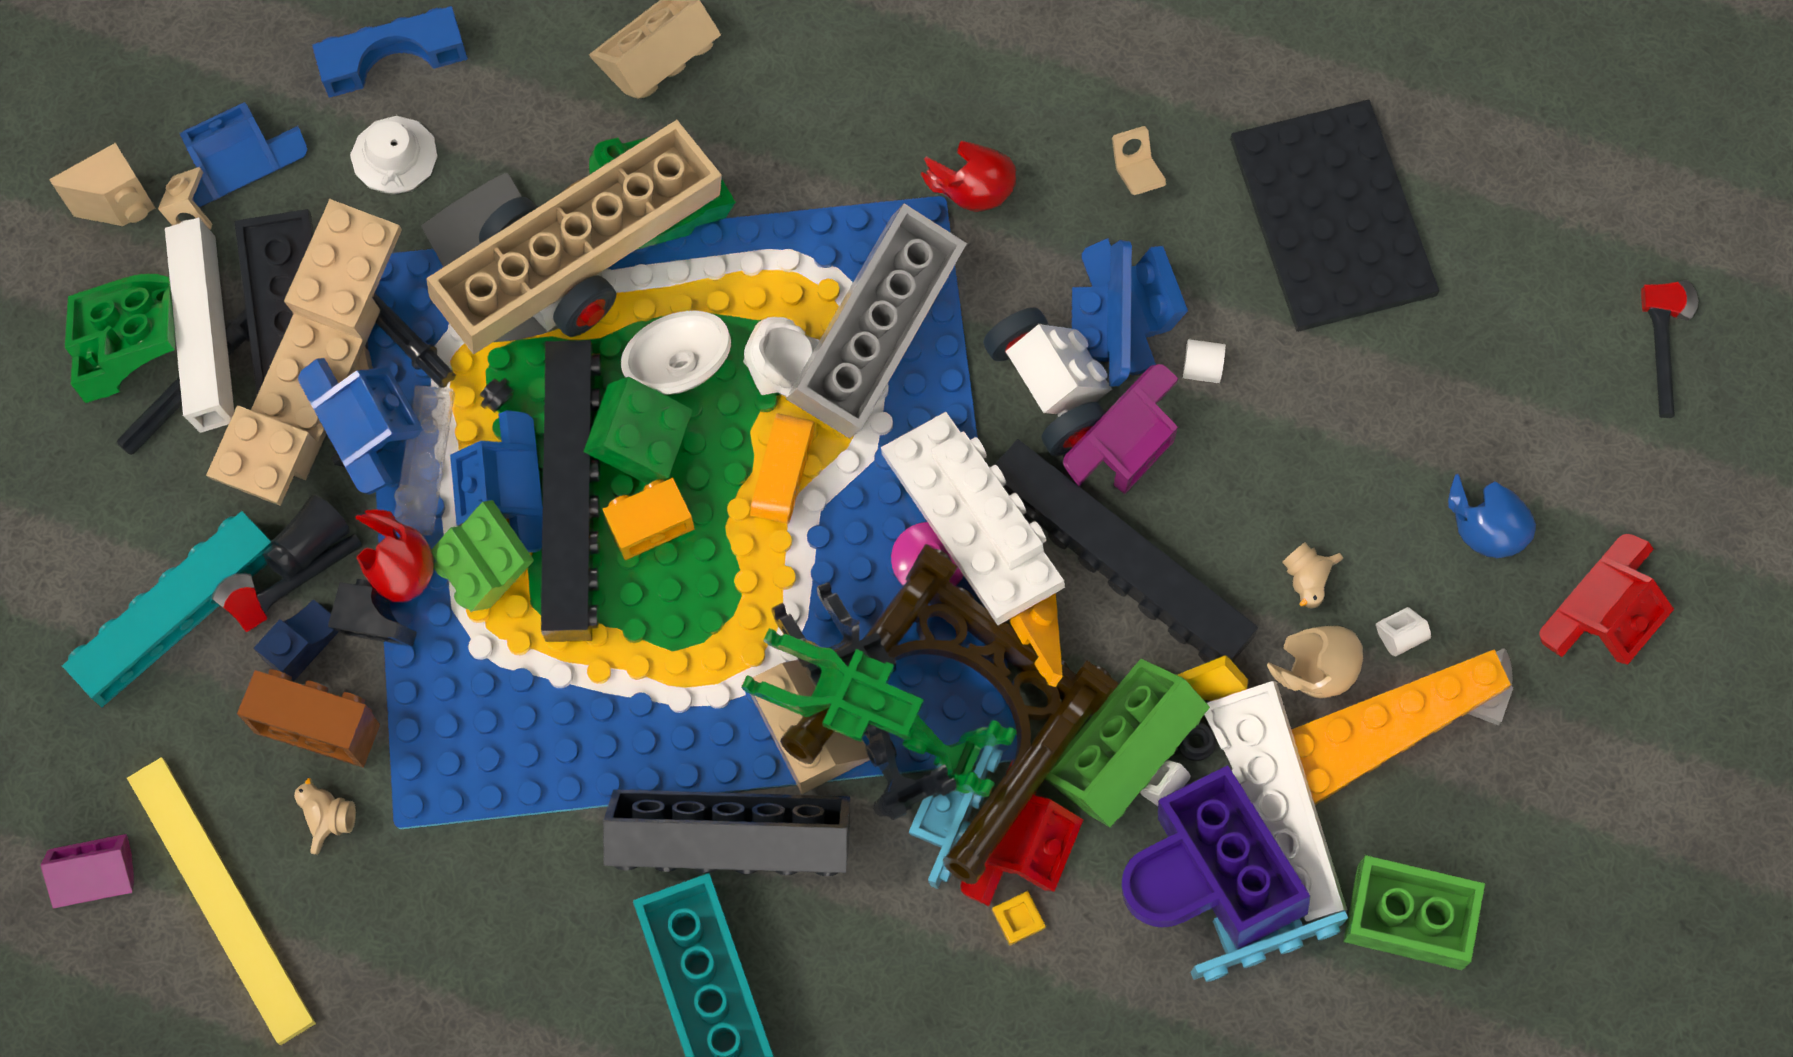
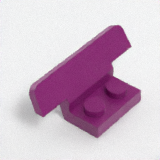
(1129, 433)

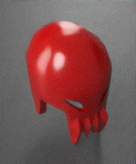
(980, 183)
(400, 565)

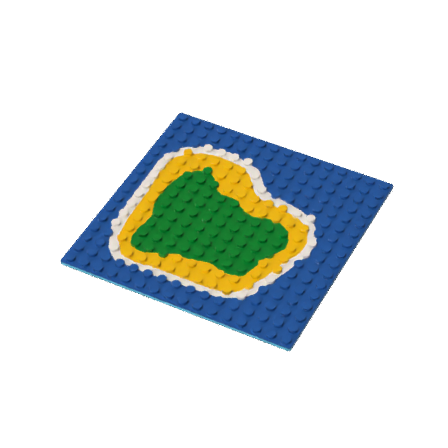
(525, 726)

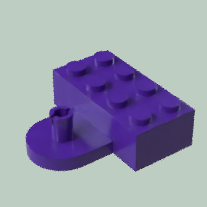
(1217, 860)

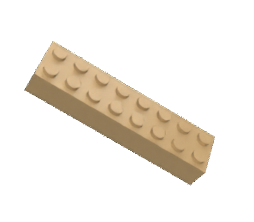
(574, 236)

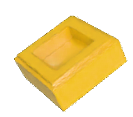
(1018, 918)

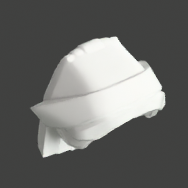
(777, 354)

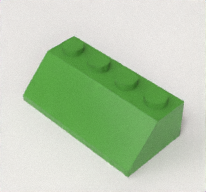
(1127, 741)

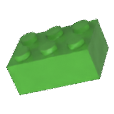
(1414, 912)

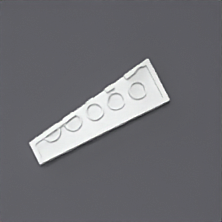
(1267, 765)

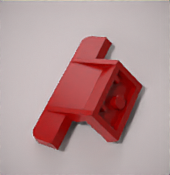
(1611, 603)
(1032, 848)

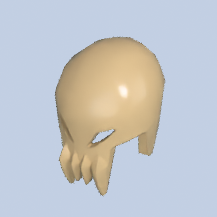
(1324, 663)

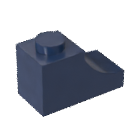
(296, 641)

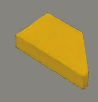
(1216, 679)

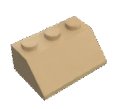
(656, 45)
(839, 752)

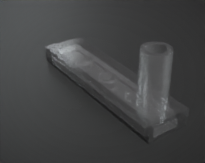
(425, 459)

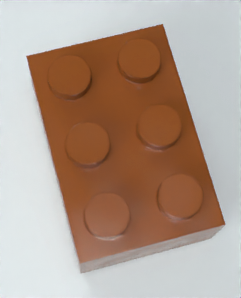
(309, 717)

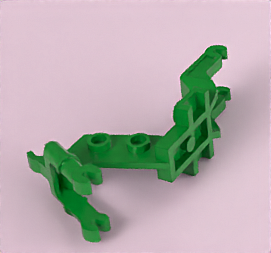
(862, 697)

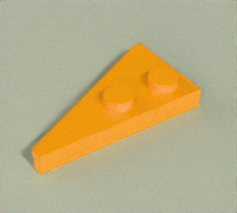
(1041, 629)

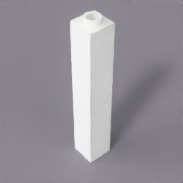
(199, 325)

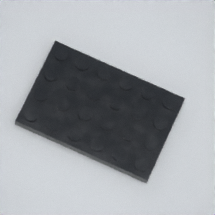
(1333, 215)

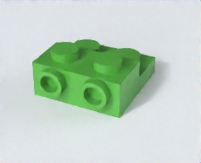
(481, 557)

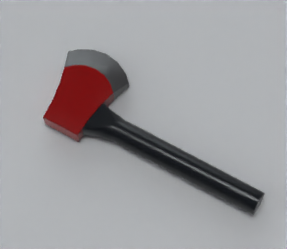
(1661, 302)
(249, 607)

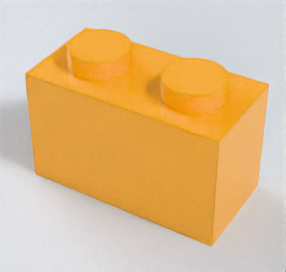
(648, 518)

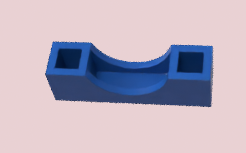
(348, 58)

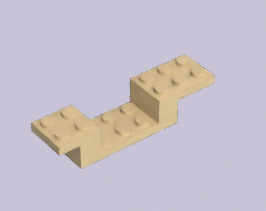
(329, 322)

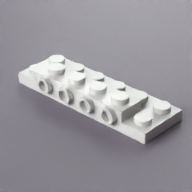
(974, 516)

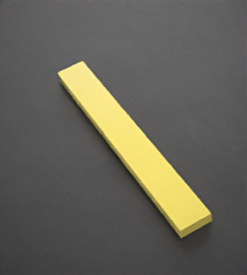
(221, 901)

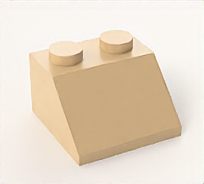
(103, 189)

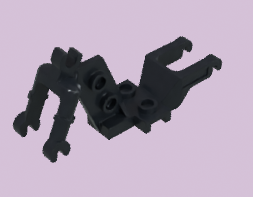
(900, 790)

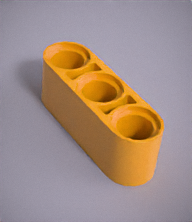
(782, 468)

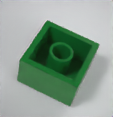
(638, 430)

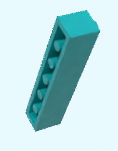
(166, 611)

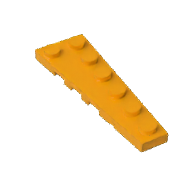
(1373, 731)

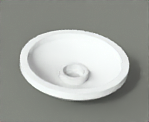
(677, 351)

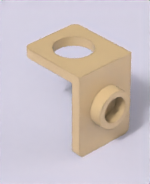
(1137, 169)
(179, 197)

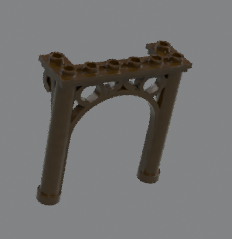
(1079, 692)

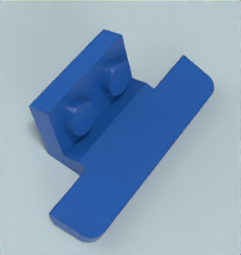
(236, 153)
(1154, 297)
(1105, 315)
(360, 418)
(504, 474)

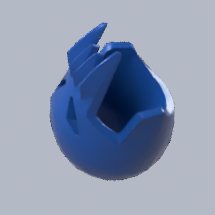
(1496, 526)

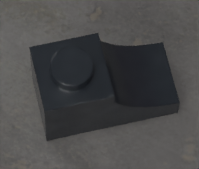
(367, 615)

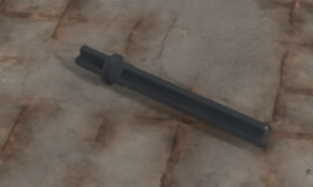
(421, 354)
(171, 399)

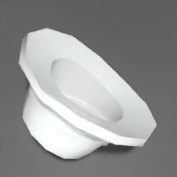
(394, 167)

